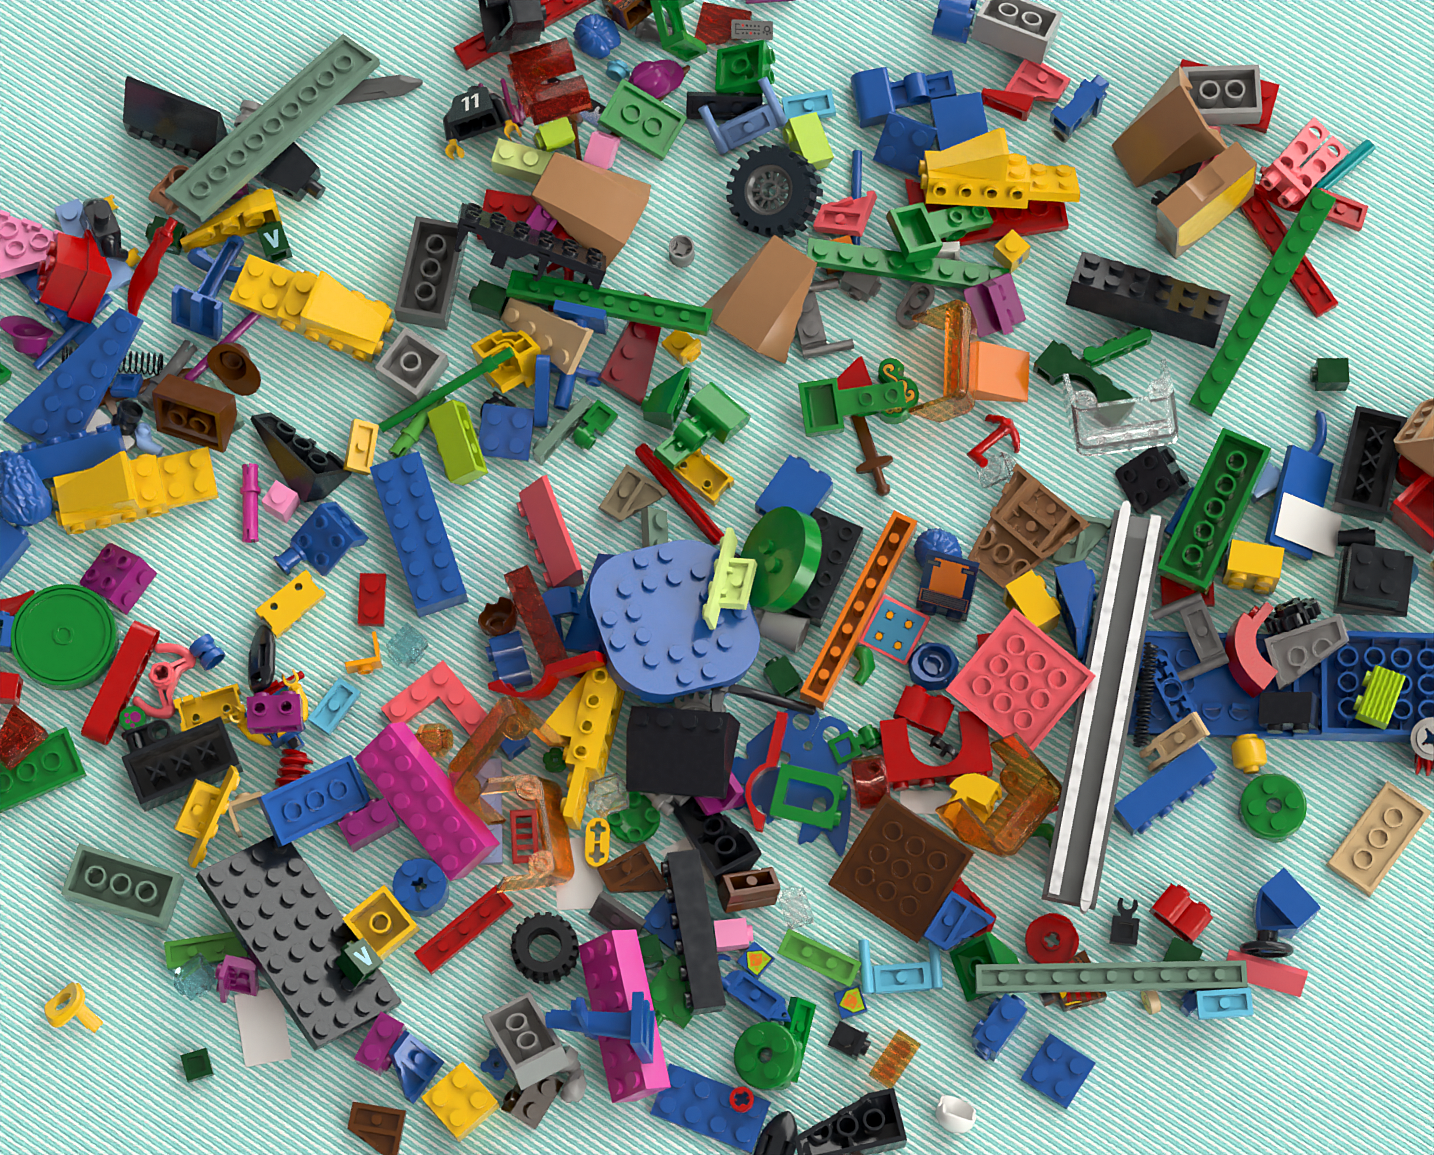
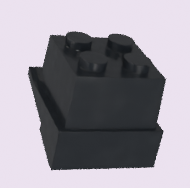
(511, 23)
(1373, 581)

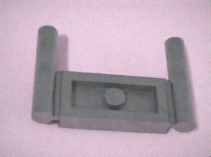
(811, 328)
(1200, 631)

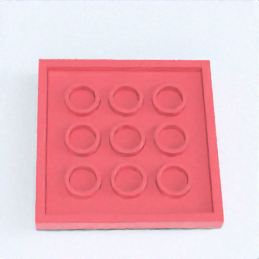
(1020, 680)

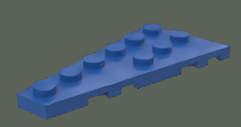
(77, 386)

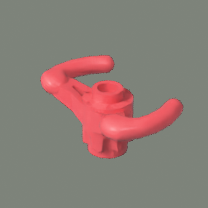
(166, 679)

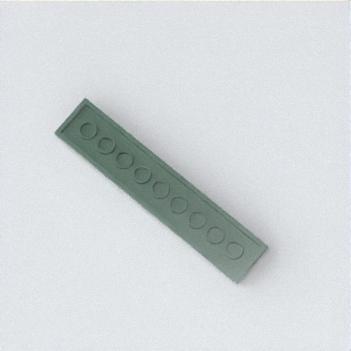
(272, 128)

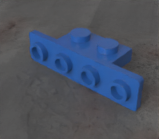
(30, 280)

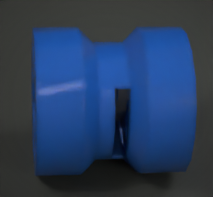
(207, 652)

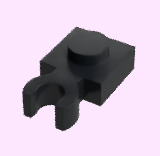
(1124, 927)

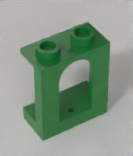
(680, 43)
(819, 819)

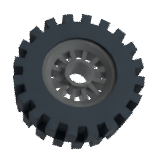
(801, 192)

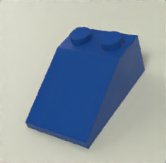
(1076, 596)

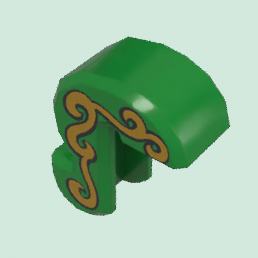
(892, 371)

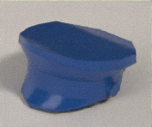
(933, 666)

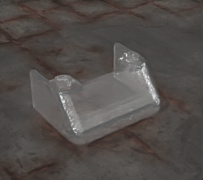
(1125, 422)

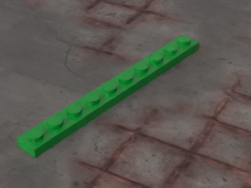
(1262, 301)

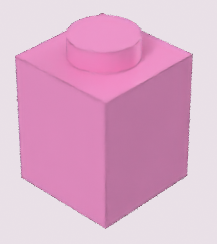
(601, 149)
(281, 501)
(732, 934)

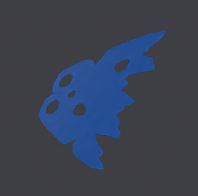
(799, 793)

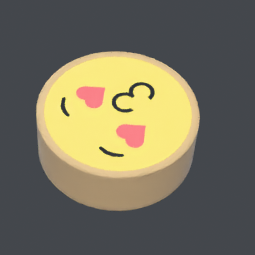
(1151, 1001)

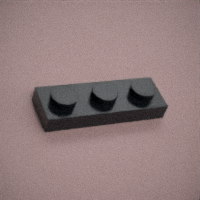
(722, 105)

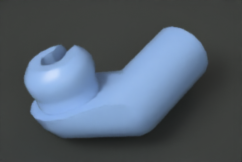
(144, 440)

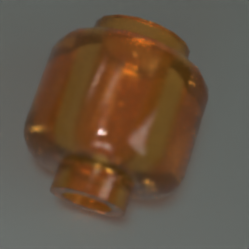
(435, 738)

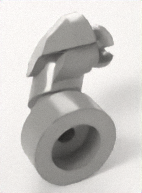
(575, 1085)

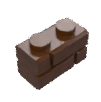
(748, 889)

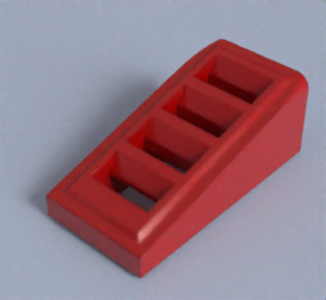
(1011, 103)
(524, 813)

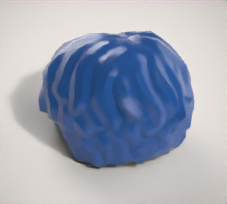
(596, 35)
(936, 540)

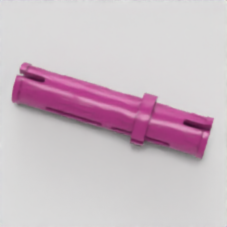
(250, 492)

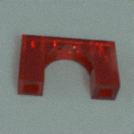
(550, 100)
(535, 615)

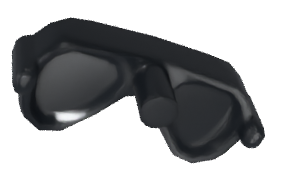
(946, 748)

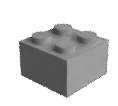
(411, 366)

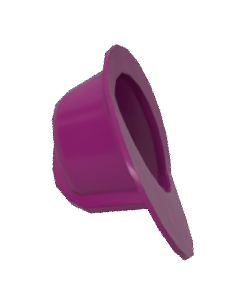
(657, 77)
(26, 334)

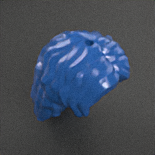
(22, 492)

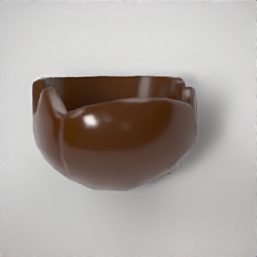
(498, 618)

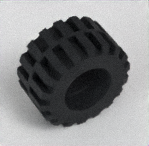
(534, 928)

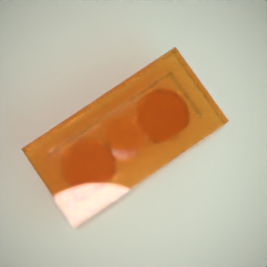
(894, 1059)

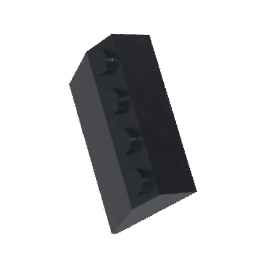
(170, 120)
(680, 751)

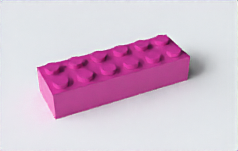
(426, 801)
(612, 972)

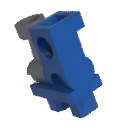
(1086, 102)

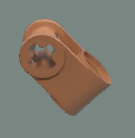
(158, 192)

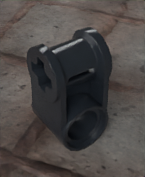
(145, 735)

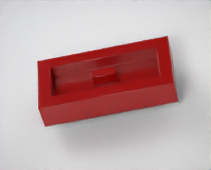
(372, 599)

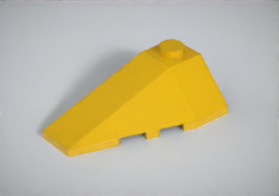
(238, 220)

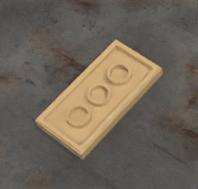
(1378, 838)

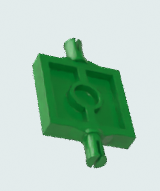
(667, 994)

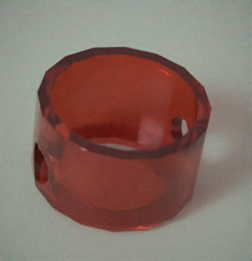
(869, 780)

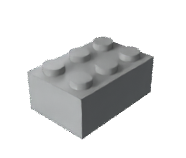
(1017, 27)
(1226, 93)
(525, 1041)

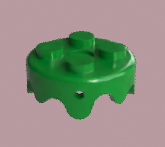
(1269, 825)
(785, 1056)

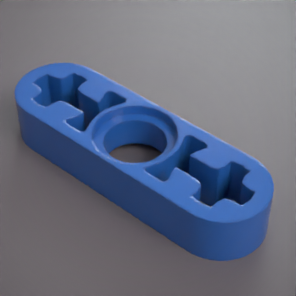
(542, 391)
(1169, 670)

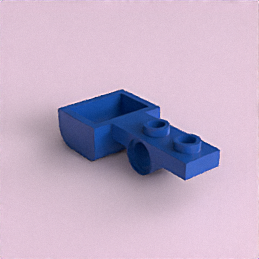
(878, 96)

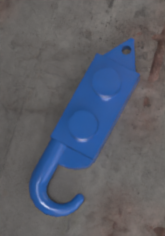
(754, 995)

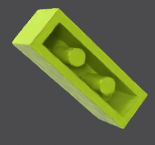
(457, 442)

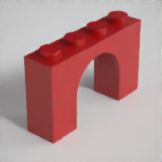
(906, 770)

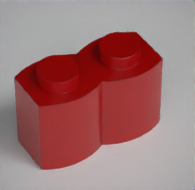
(924, 711)
(1181, 914)

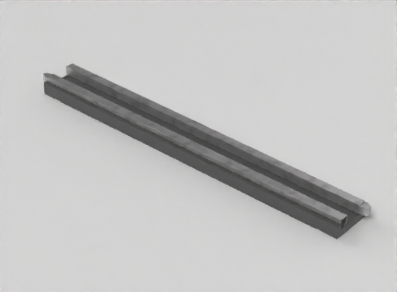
(1104, 711)

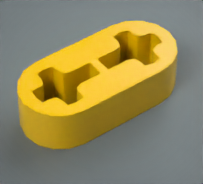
(590, 842)

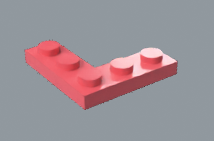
(435, 685)

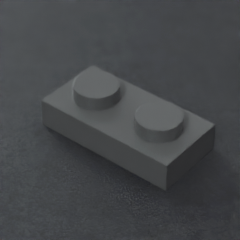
(615, 914)

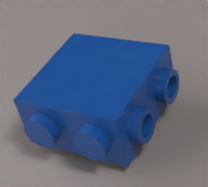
(995, 1032)

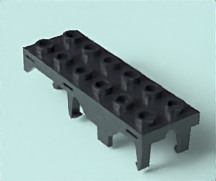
(519, 239)

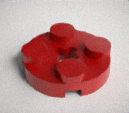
(1045, 926)

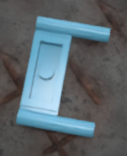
(900, 977)

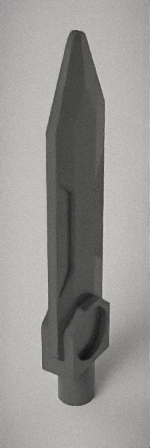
(381, 88)

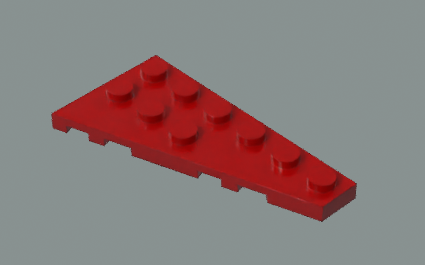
(1036, 219)

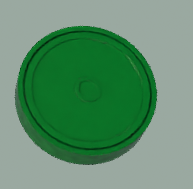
(786, 555)
(64, 637)

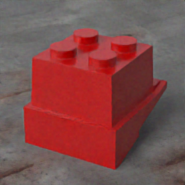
(73, 275)
(1415, 511)

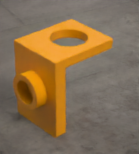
(366, 665)

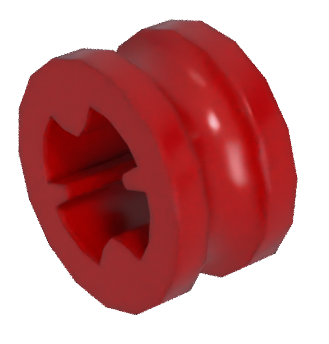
(740, 1091)

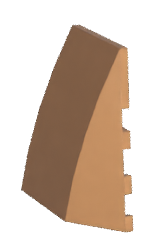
(1167, 134)
(591, 202)
(765, 298)
(1024, 529)

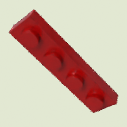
(463, 930)

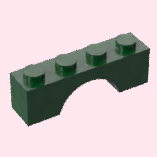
(1059, 360)

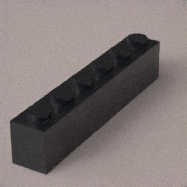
(694, 932)

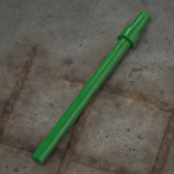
(488, 365)

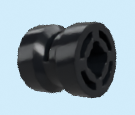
(127, 416)

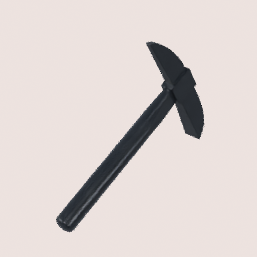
(717, 699)

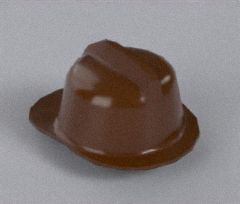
(234, 368)

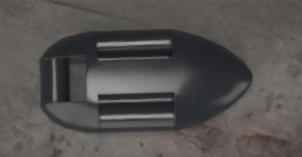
(261, 660)
(778, 1136)

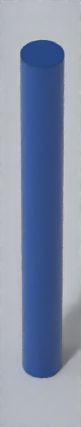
(856, 184)
(69, 335)

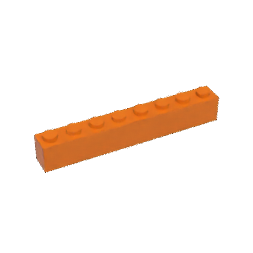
(858, 610)

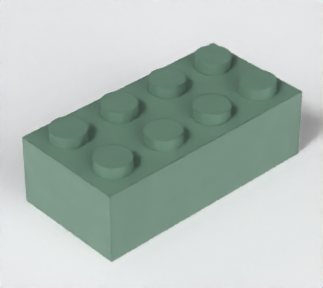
(122, 886)

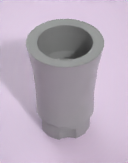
(783, 628)

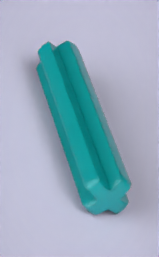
(1346, 165)

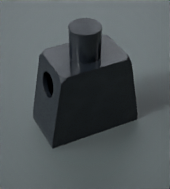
(294, 174)

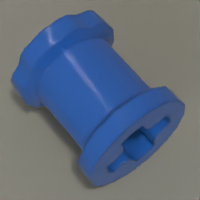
(290, 558)

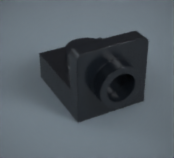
(849, 1041)

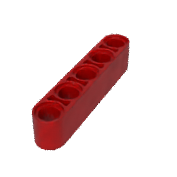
(120, 683)

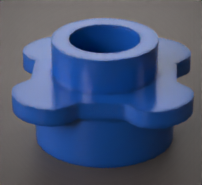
(488, 1065)

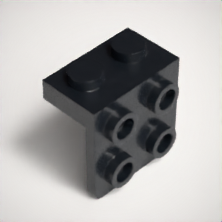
(1152, 478)

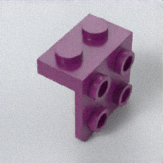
(118, 577)

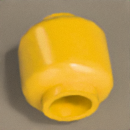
(1248, 753)

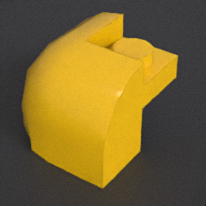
(515, 370)
(977, 792)

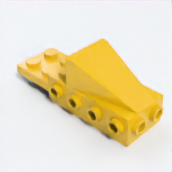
(987, 165)
(314, 307)
(132, 489)
(588, 724)

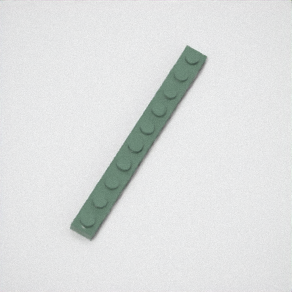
(1110, 976)

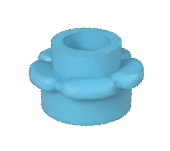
(617, 70)

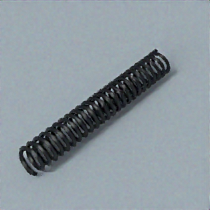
(1145, 692)

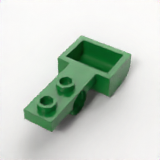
(921, 232)
(825, 405)
(712, 415)

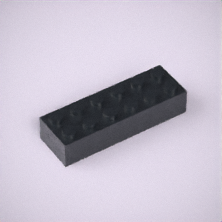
(1147, 299)

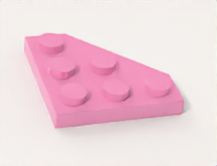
(22, 244)

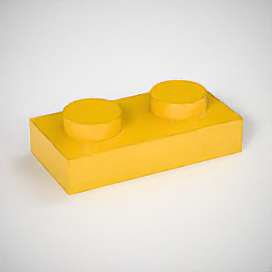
(360, 447)

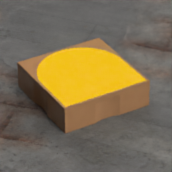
(1206, 200)

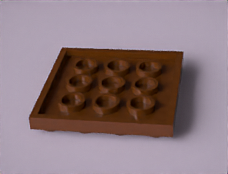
(901, 868)

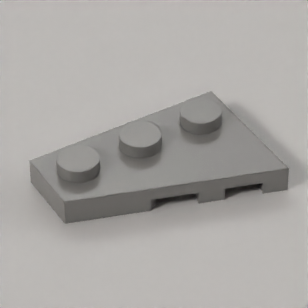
(1304, 647)

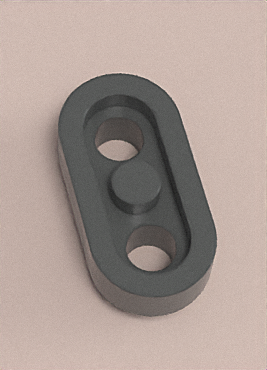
(913, 305)

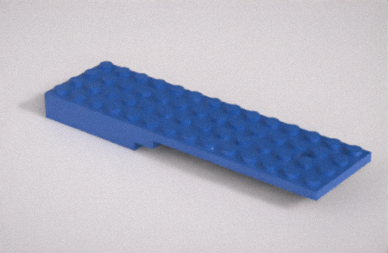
(1335, 680)

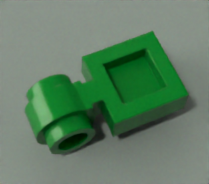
(599, 420)
(868, 738)

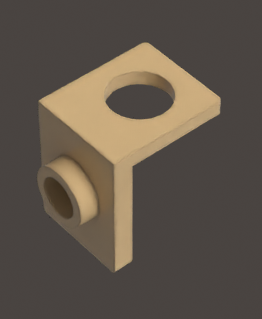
(242, 802)

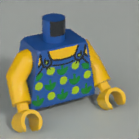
(291, 739)

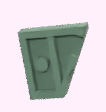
(1083, 543)

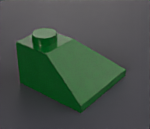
(667, 400)
(979, 951)

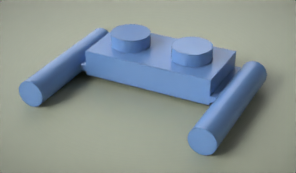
(748, 125)

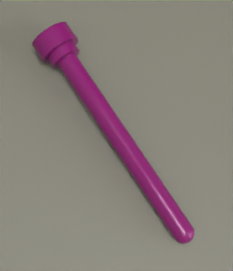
(245, 324)

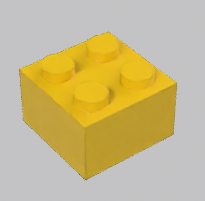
(1252, 566)
(1030, 598)
(381, 922)
(460, 1101)

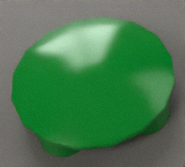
(637, 822)

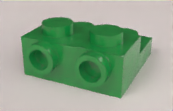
(742, 66)

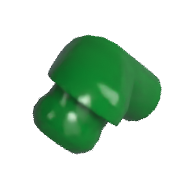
(867, 665)

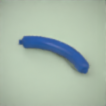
(1321, 433)

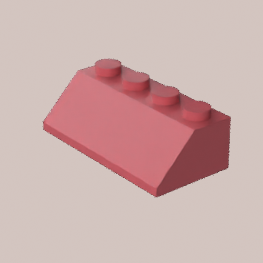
(550, 535)

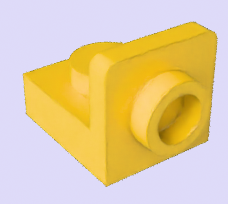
(682, 347)

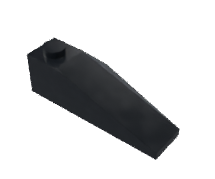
(302, 464)
(720, 842)
(861, 1128)

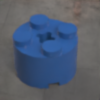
(953, 19)
(410, 876)

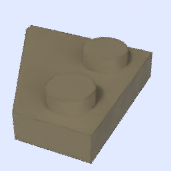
(631, 494)

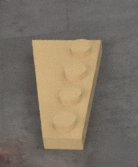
(554, 335)

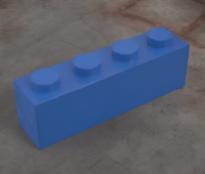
(73, 453)
(1165, 789)

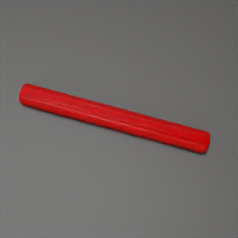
(679, 493)

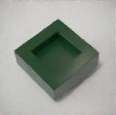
(197, 1065)

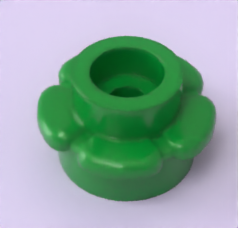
(551, 766)

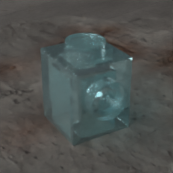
(407, 646)
(195, 977)

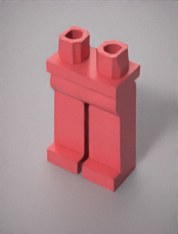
(1285, 170)

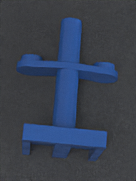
(199, 309)
(587, 318)
(633, 1025)

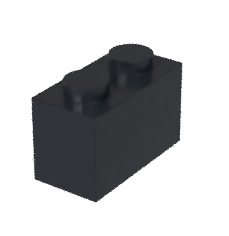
(1288, 711)

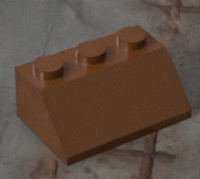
(194, 412)

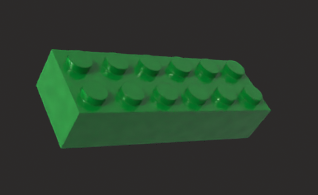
(1214, 511)

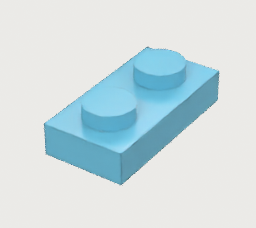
(807, 103)
(334, 706)
(1224, 1003)

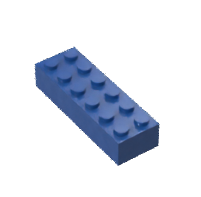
(419, 534)

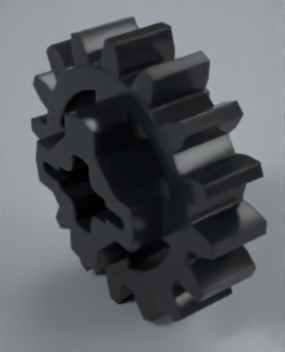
(1292, 615)

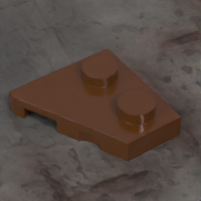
(632, 873)
(378, 1126)

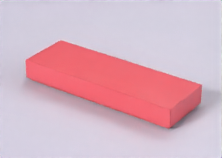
(1271, 974)

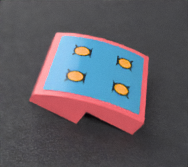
(894, 629)

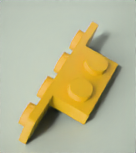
(202, 812)

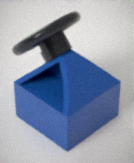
(1279, 911)

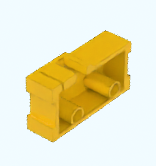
(703, 472)
(290, 603)
(209, 706)

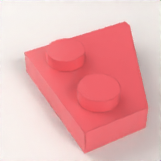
(1038, 81)
(845, 216)

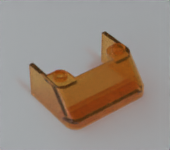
(959, 360)
(506, 719)
(1030, 798)
(555, 863)

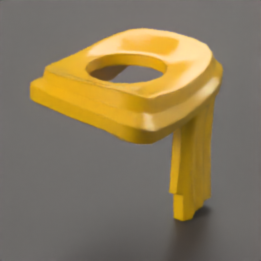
(75, 1007)

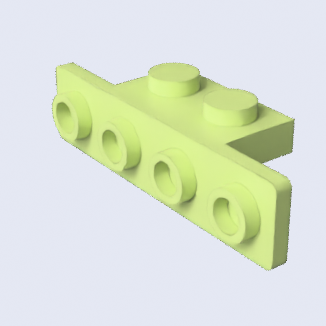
(731, 581)

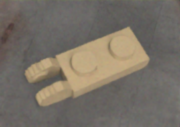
(1176, 740)

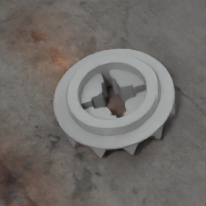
(1418, 736)

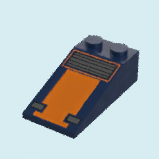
(947, 586)

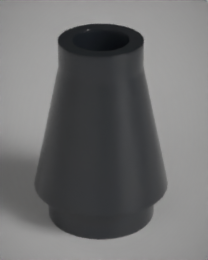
(1359, 536)

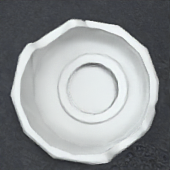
(955, 1114)

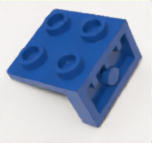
(328, 536)

